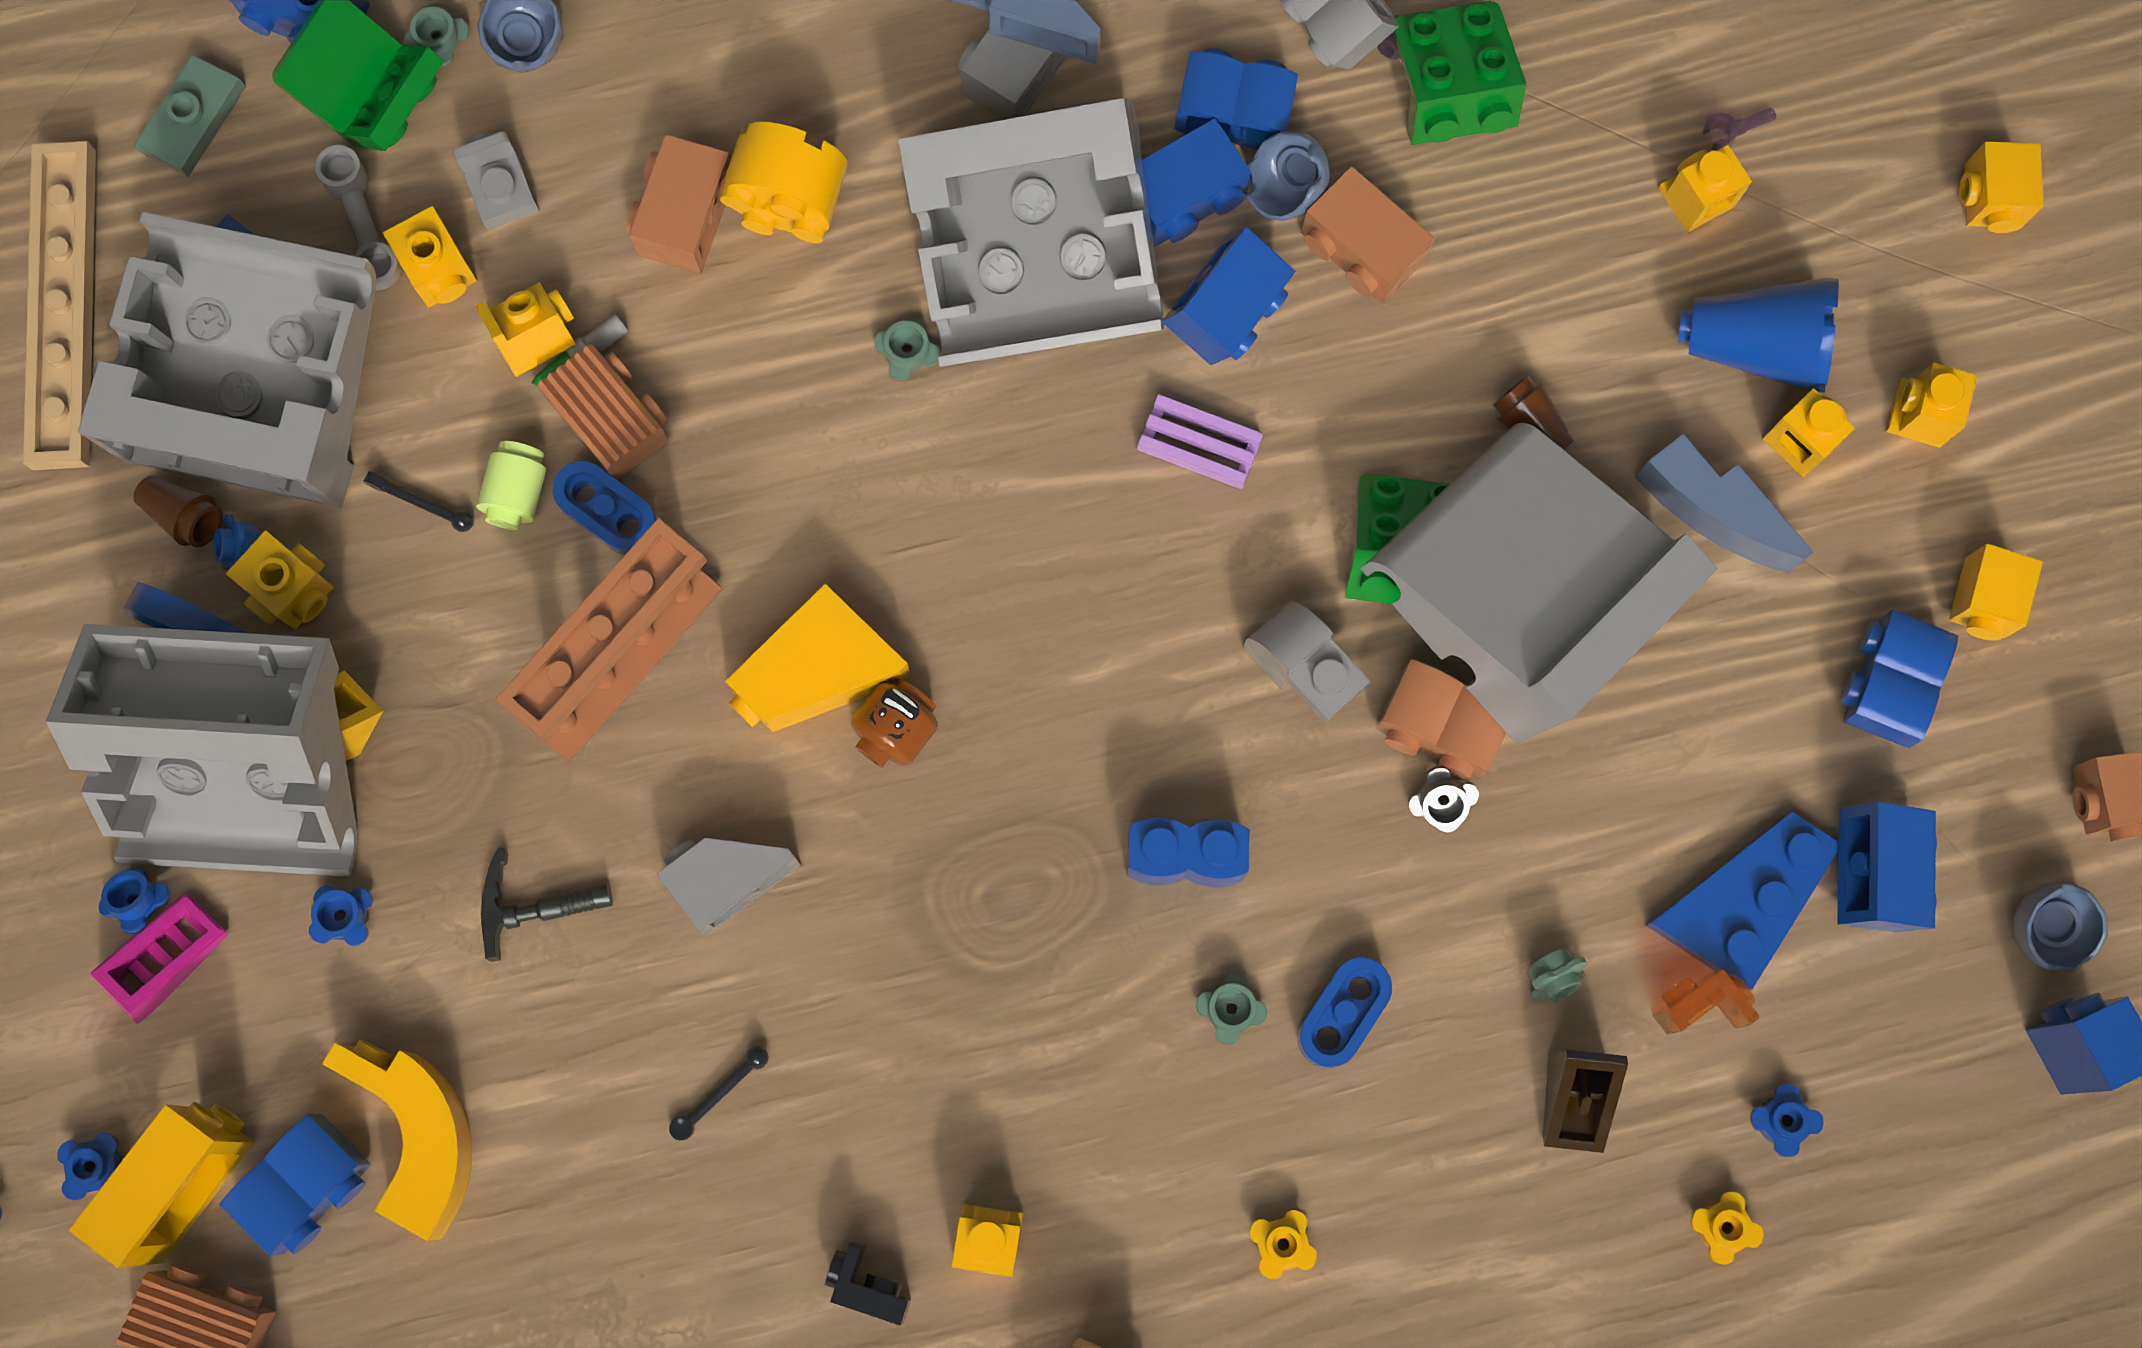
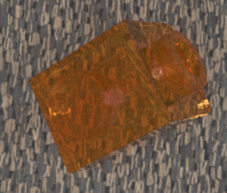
(1691, 1000)

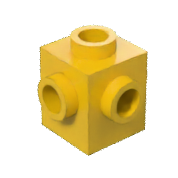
(281, 581)

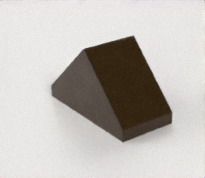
(1581, 1098)

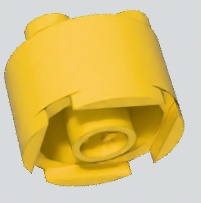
(783, 181)

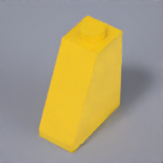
(813, 665)

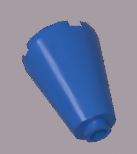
(1768, 331)

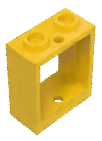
(163, 1184)

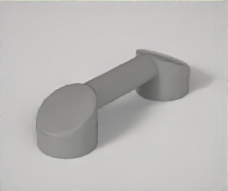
(347, 181)

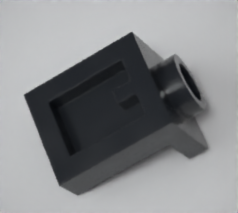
(875, 1297)

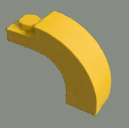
(433, 1130)

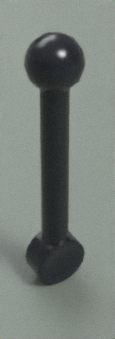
(460, 520)
(683, 1127)

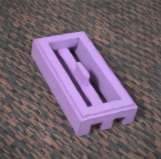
(1209, 423)

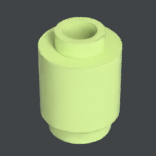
(512, 485)

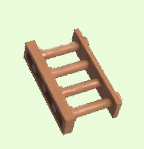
(611, 641)

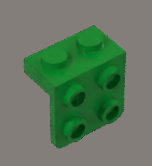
(1459, 72)
(356, 75)
(1382, 510)

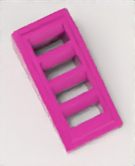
(174, 971)

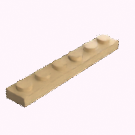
(59, 304)

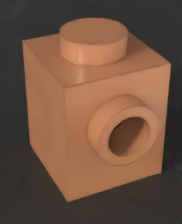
(2110, 795)

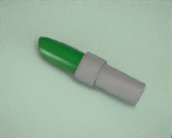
(600, 337)

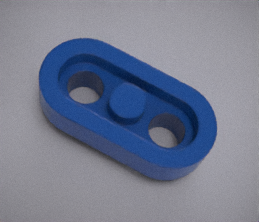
(608, 508)
(1343, 1013)

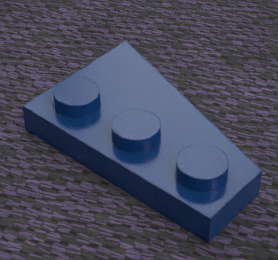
(1751, 901)

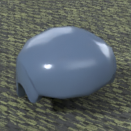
(520, 33)
(1288, 175)
(2060, 926)

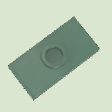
(189, 115)

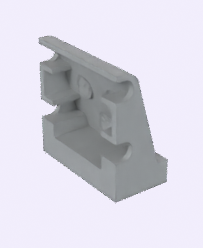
(1034, 231)
(235, 360)
(1536, 579)
(209, 748)

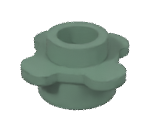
(433, 20)
(910, 332)
(1556, 975)
(1248, 1009)

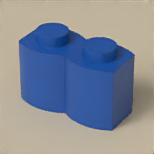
(1244, 98)
(1898, 678)
(1205, 854)
(296, 1185)

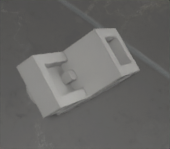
(1299, 652)

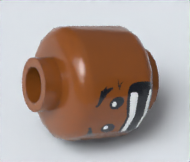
(894, 723)

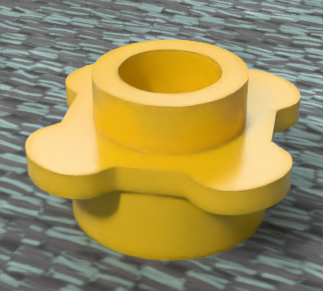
(1709, 1224)
(1268, 1234)

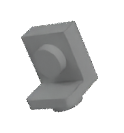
(495, 179)

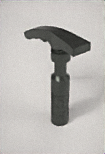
(546, 908)

